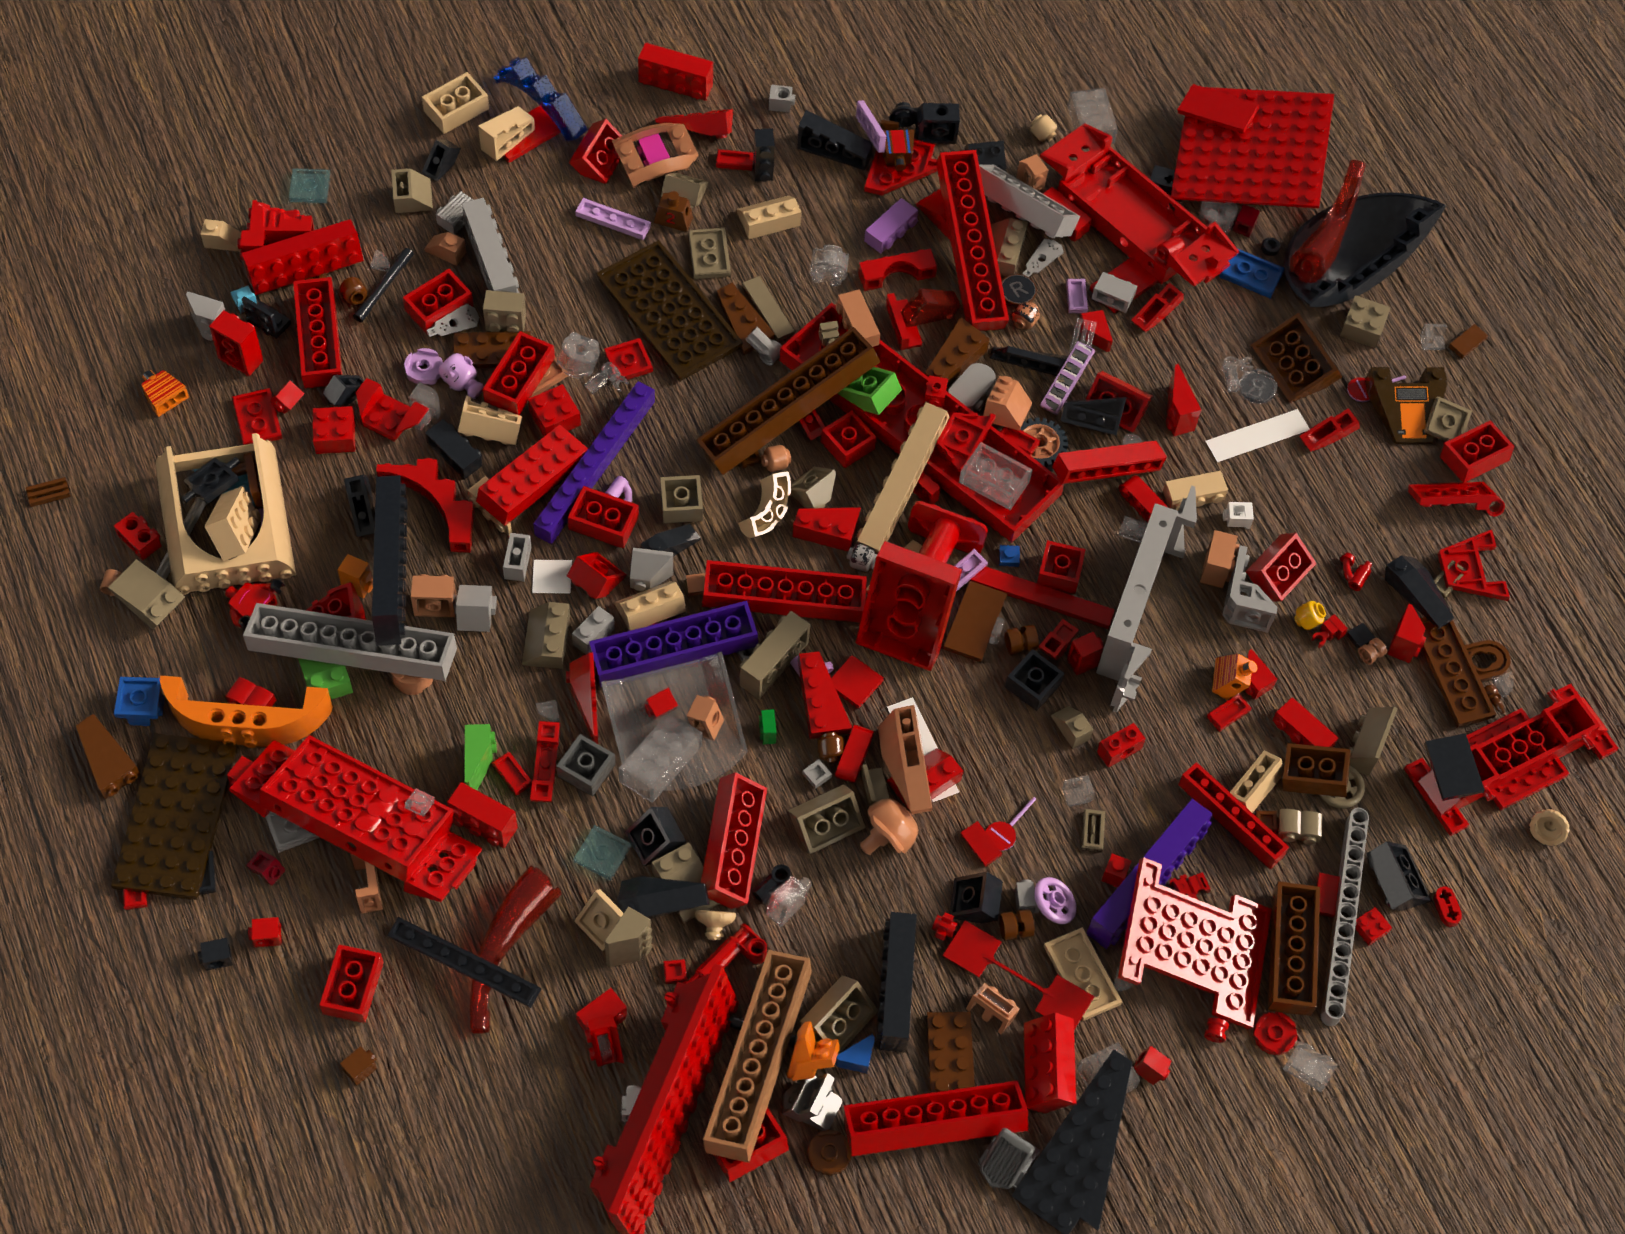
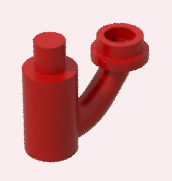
(1361, 574)

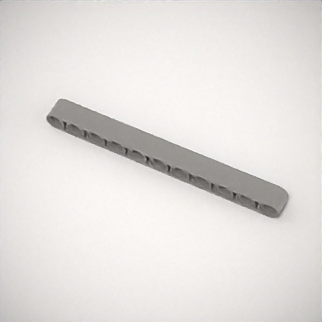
(1341, 923)

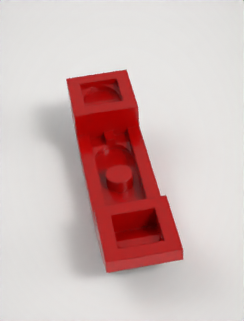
(545, 761)

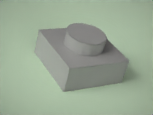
(817, 774)

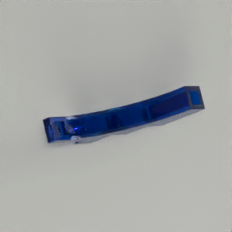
(539, 88)

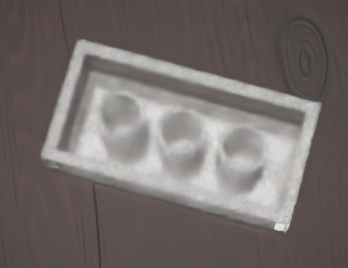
(660, 757)

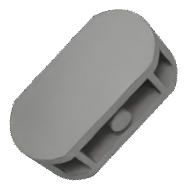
(974, 386)

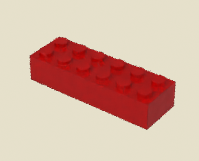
(302, 256)
(317, 331)
(531, 475)
(733, 840)

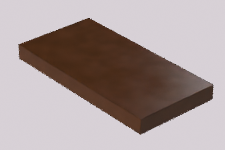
(975, 621)

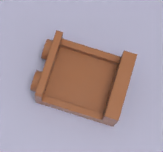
(370, 897)

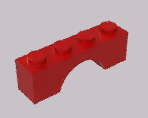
(918, 264)

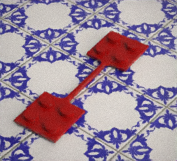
(976, 949)

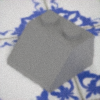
(204, 312)

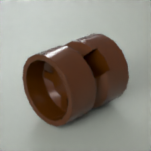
(1021, 639)
(1009, 927)

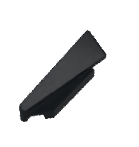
(1032, 360)

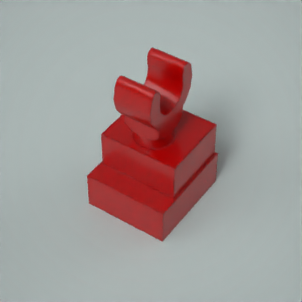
(1330, 629)

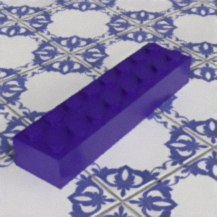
(675, 642)
(1169, 851)

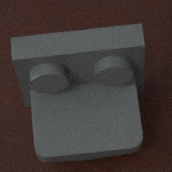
(812, 1102)
(1007, 1160)

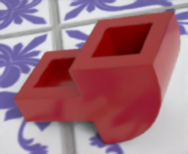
(1059, 639)

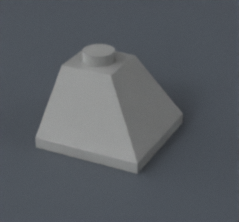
(650, 568)

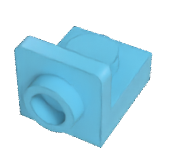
(238, 294)

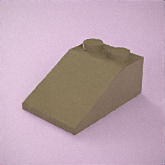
(146, 593)
(683, 866)

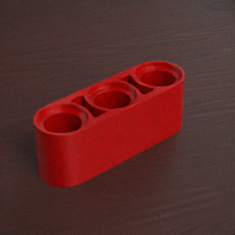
(1140, 496)
(854, 753)

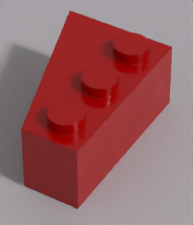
(827, 526)

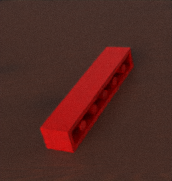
(1109, 462)
(1233, 815)

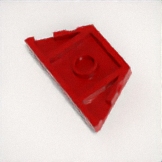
(963, 436)

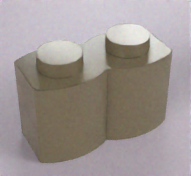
(1300, 826)

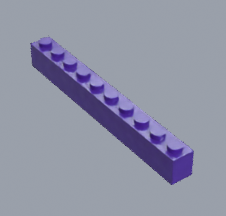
(595, 461)

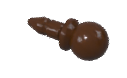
(1494, 697)

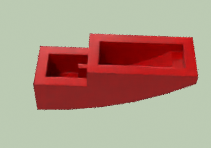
(1158, 307)
(1330, 430)

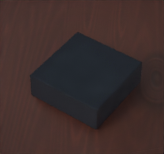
(1360, 635)

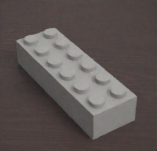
(1027, 202)
(488, 247)

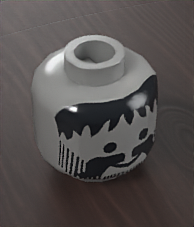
(862, 557)

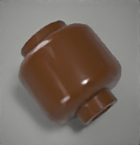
(353, 291)
(830, 747)

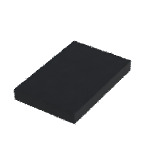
(1454, 767)

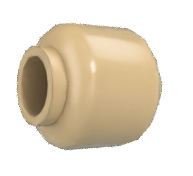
(1043, 128)

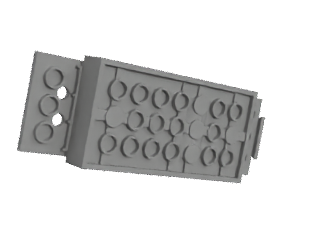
(1120, 654)

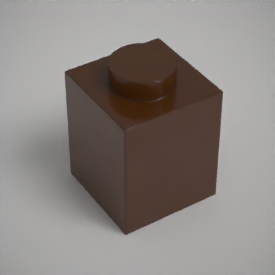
(359, 1065)

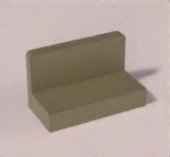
(874, 784)

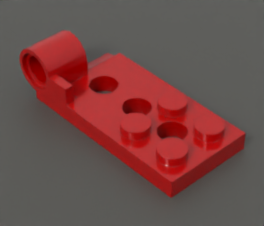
(1458, 493)

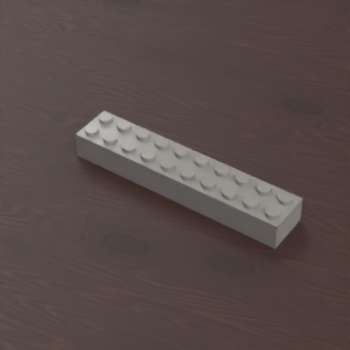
(348, 642)

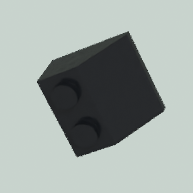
(655, 834)
(976, 898)

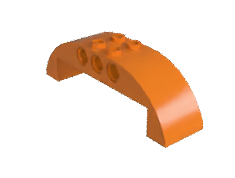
(246, 723)

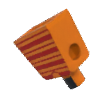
(163, 391)
(1232, 675)

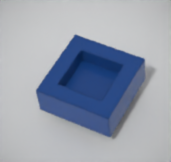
(1009, 555)

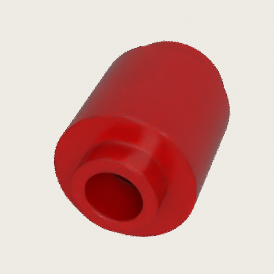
(1169, 246)

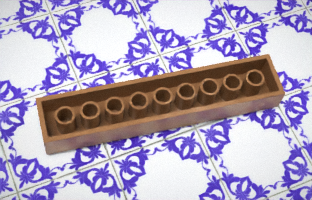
(757, 1056)

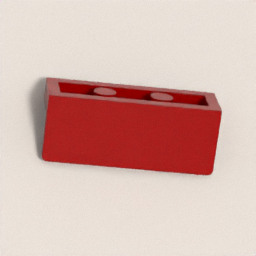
(907, 336)

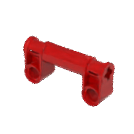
(742, 942)

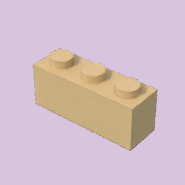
(1208, 488)
(1258, 780)

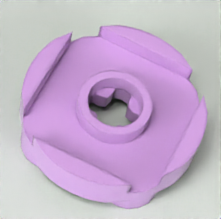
(424, 376)

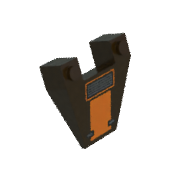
(1405, 406)

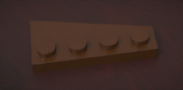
(741, 315)

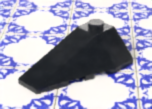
(1419, 589)
(660, 896)

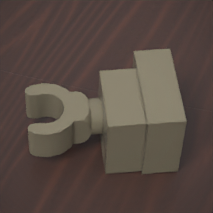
(828, 332)

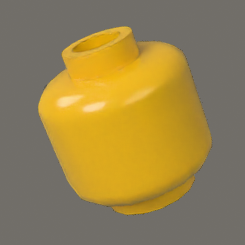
(1310, 615)

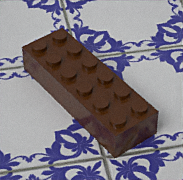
(1294, 948)

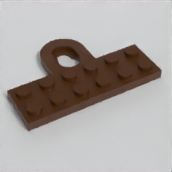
(1458, 676)

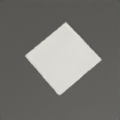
(551, 577)

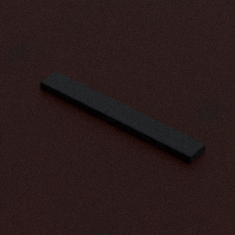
(464, 962)

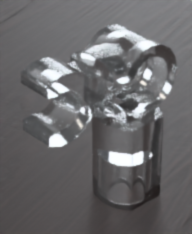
(1231, 367)
(608, 371)

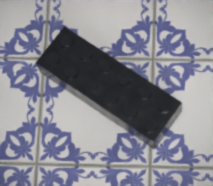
(896, 982)

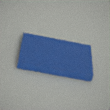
(1253, 273)

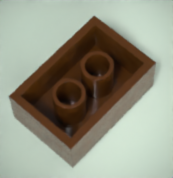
(1316, 770)

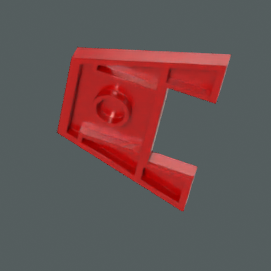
(1467, 556)

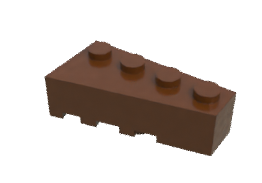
(958, 352)

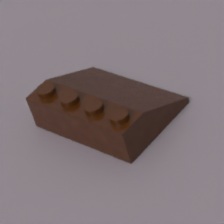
(1296, 359)

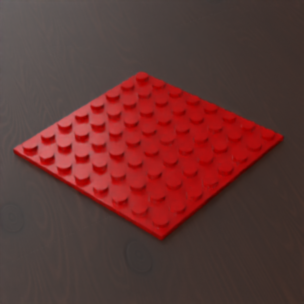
(1270, 164)

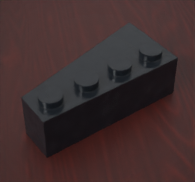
(832, 141)

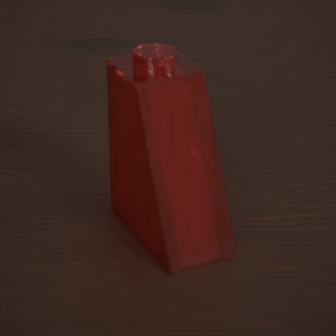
(930, 306)

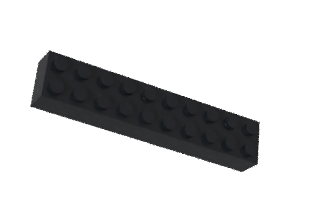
(389, 561)

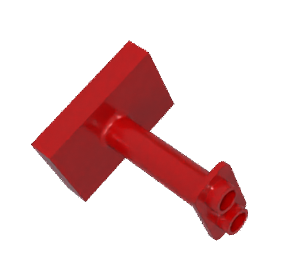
(915, 591)

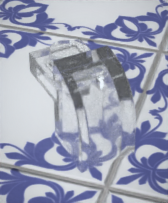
(428, 397)

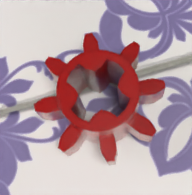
(944, 926)

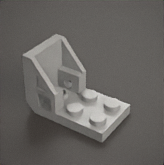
(1249, 611)

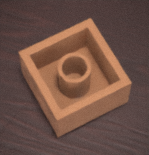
(1219, 559)
(433, 595)

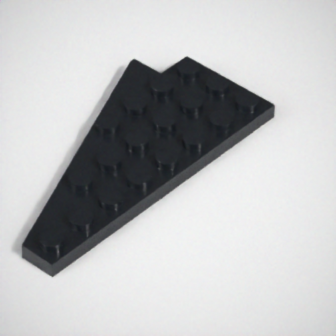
(1076, 1164)

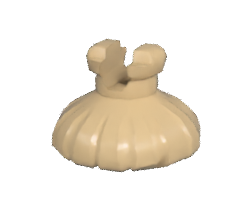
(1546, 831)
(714, 922)

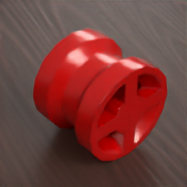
(1216, 1030)

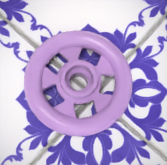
(1056, 900)

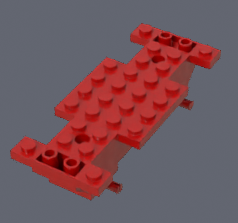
(1519, 755)

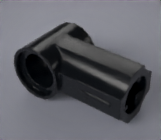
(771, 883)

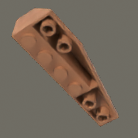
(904, 757)

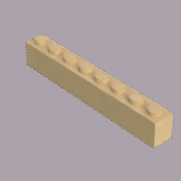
(903, 477)

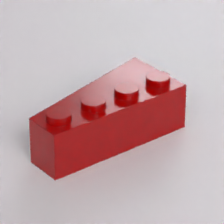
(820, 697)

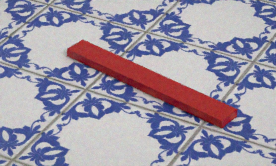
(1045, 597)

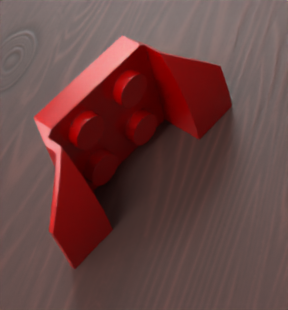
(384, 413)

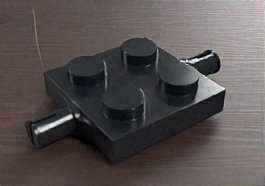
(211, 480)

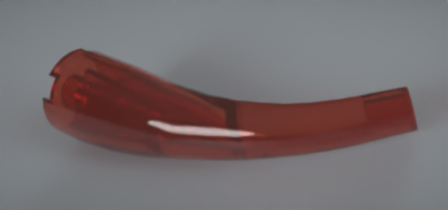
(1321, 248)
(519, 910)

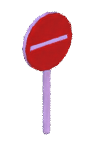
(1357, 388)
(1003, 833)

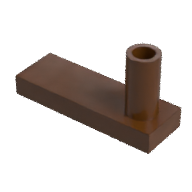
(250, 468)

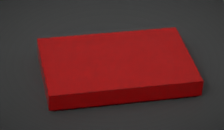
(257, 415)

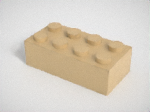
(233, 523)

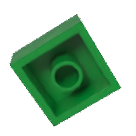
(767, 726)

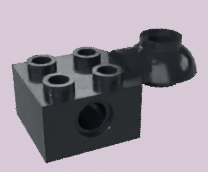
(934, 121)

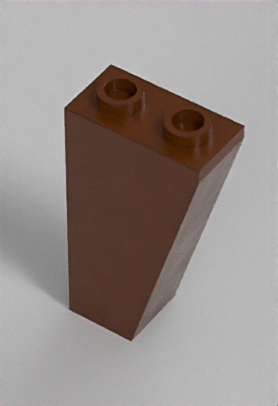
(108, 761)

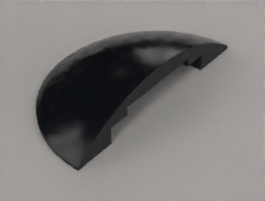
(1375, 243)

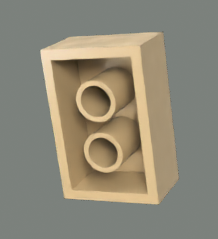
(455, 102)

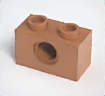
(706, 716)

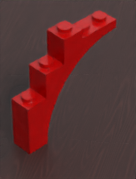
(442, 493)

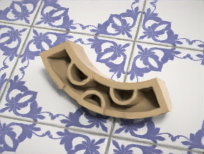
(772, 506)

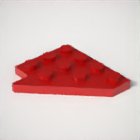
(885, 178)

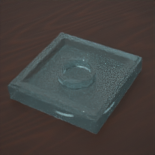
(309, 185)
(602, 852)

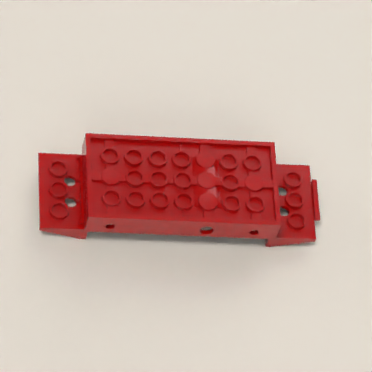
(1135, 210)
(359, 805)

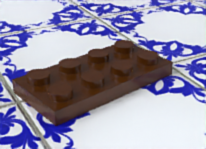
(484, 348)
(950, 1051)

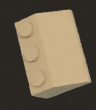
(770, 216)
(651, 605)

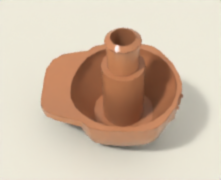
(891, 824)

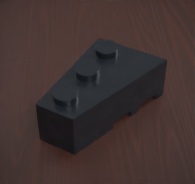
(1095, 414)

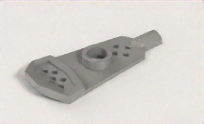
(1049, 251)
(460, 319)

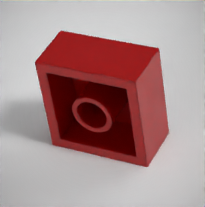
(927, 489)
(1372, 926)

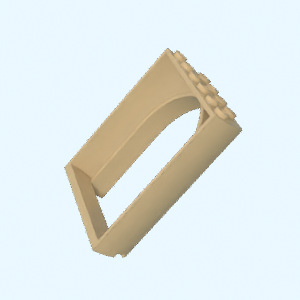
(266, 557)

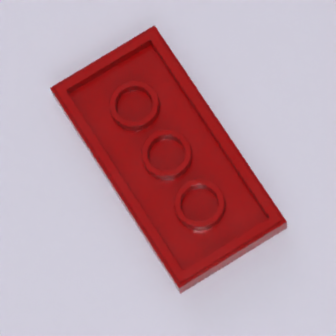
(1218, 108)
(544, 130)
(1134, 273)

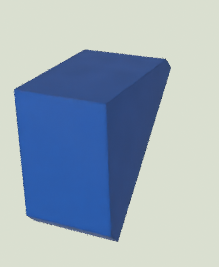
(857, 1057)

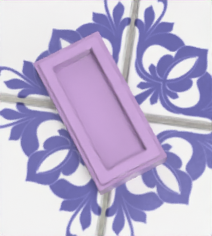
(1076, 296)

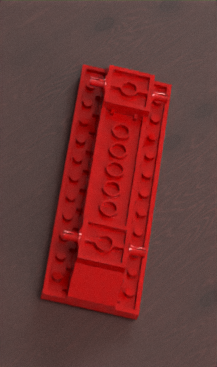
(632, 1171)

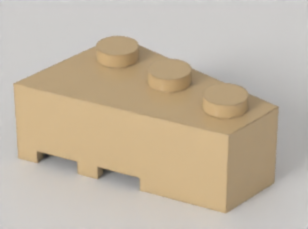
(505, 132)
(489, 423)

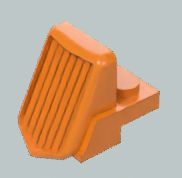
(811, 1055)

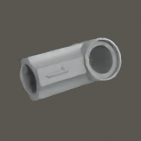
(768, 349)

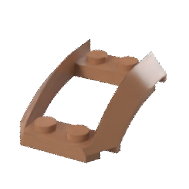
(632, 163)

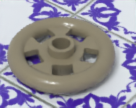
(1357, 792)

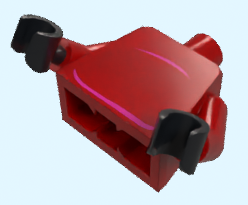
(245, 599)

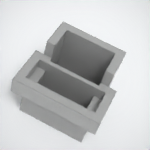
(474, 608)

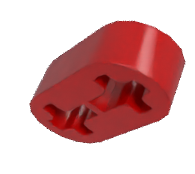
(1450, 905)

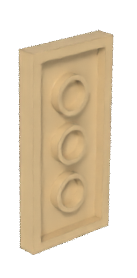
(1079, 963)

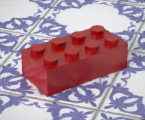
(675, 71)
(519, 373)
(1049, 1063)

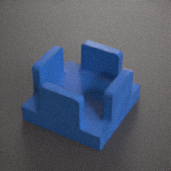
(139, 700)

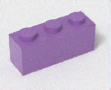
(891, 226)

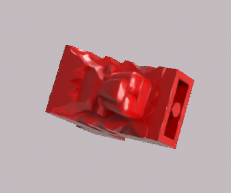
(272, 225)

